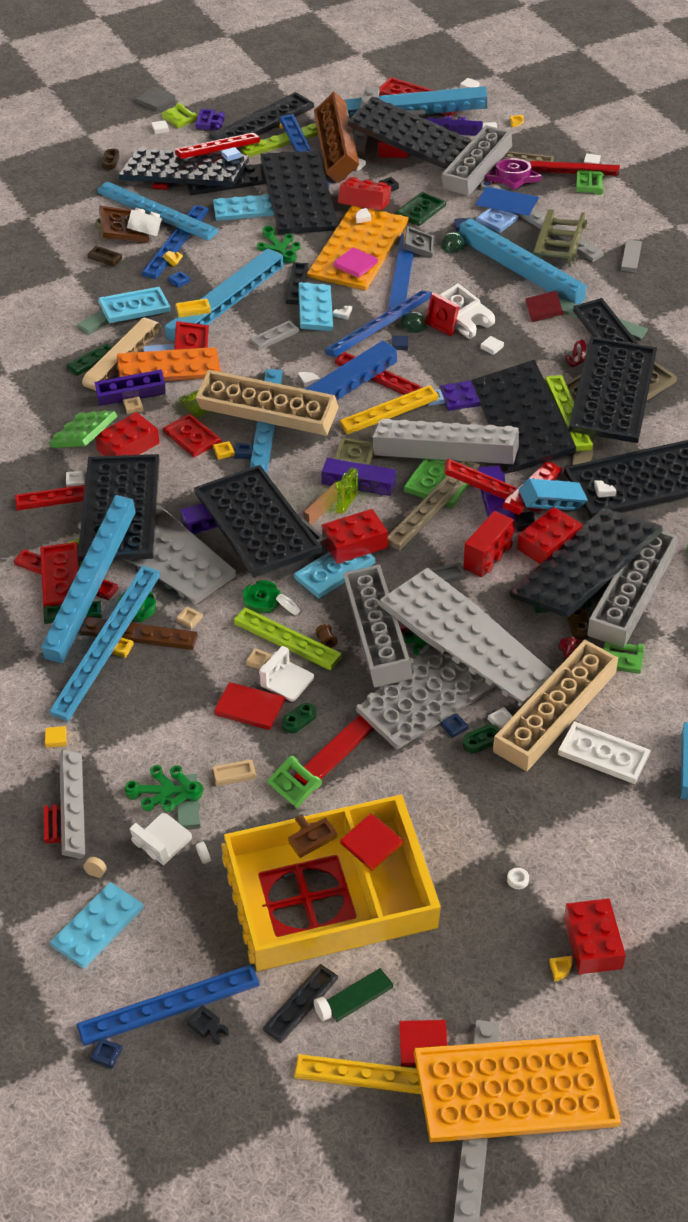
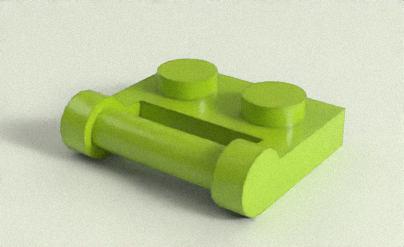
(176, 118)

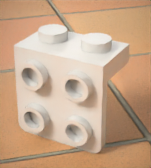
(144, 222)
(283, 676)
(161, 838)

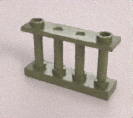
(547, 231)

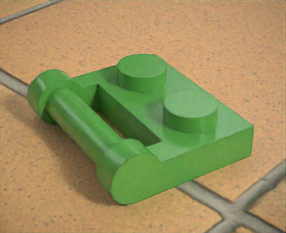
(584, 182)
(627, 662)
(289, 786)

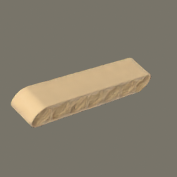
(133, 341)

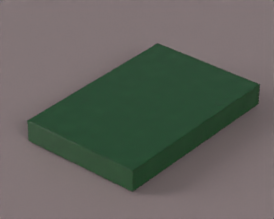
(421, 208)

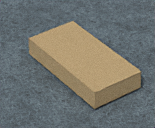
(234, 772)

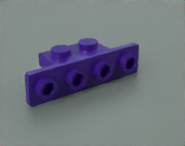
(459, 125)

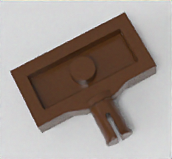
(311, 835)

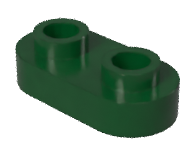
(300, 717)
(480, 738)

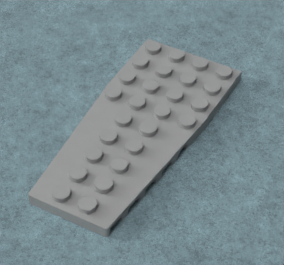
(184, 560)
(461, 628)
(418, 704)

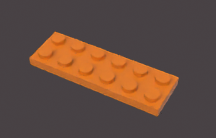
(175, 364)

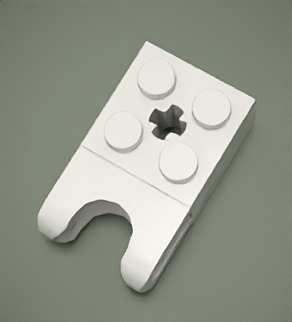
(470, 311)

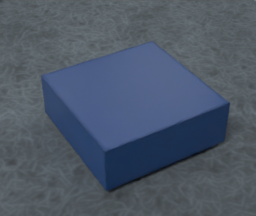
(179, 279)

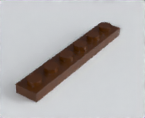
(145, 634)

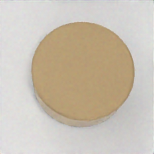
(95, 867)

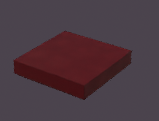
(544, 306)

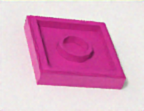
(355, 262)

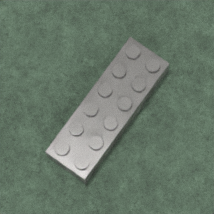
(477, 160)

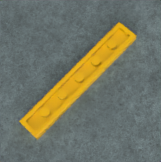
(388, 409)
(357, 1073)

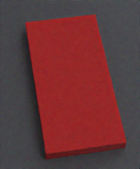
(58, 571)

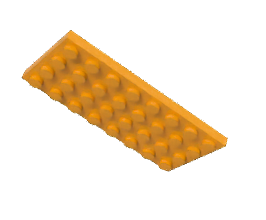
(371, 237)
(515, 1088)

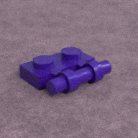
(208, 118)

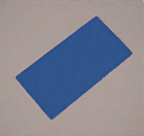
(507, 201)

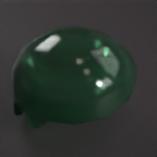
(452, 242)
(413, 322)

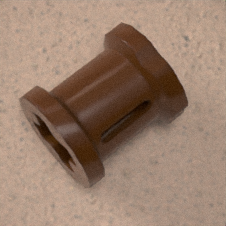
(326, 636)

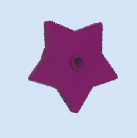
(513, 173)

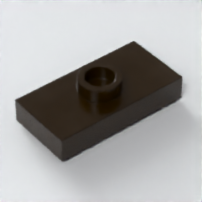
(105, 256)

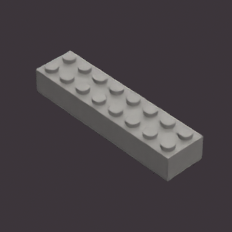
(446, 441)
(631, 592)
(377, 628)

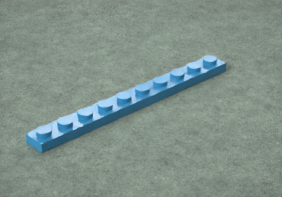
(167, 214)
(265, 431)
(104, 644)

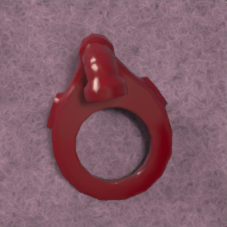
(577, 359)
(568, 649)

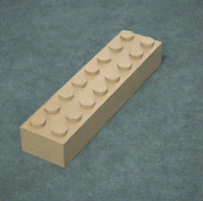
(267, 402)
(555, 705)

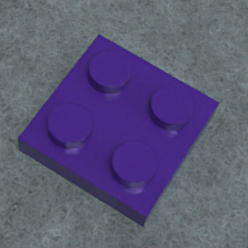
(460, 395)

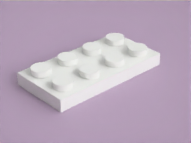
(604, 752)

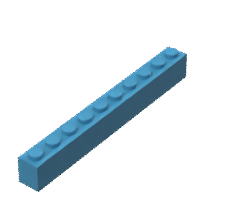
(432, 101)
(522, 262)
(233, 289)
(88, 579)

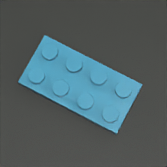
(242, 207)
(134, 304)
(315, 306)
(326, 575)
(97, 925)

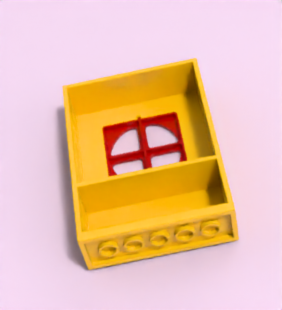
(377, 903)

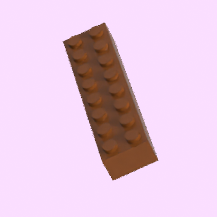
(336, 138)

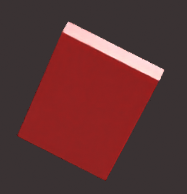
(192, 435)
(249, 705)

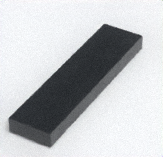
(298, 274)
(300, 1003)

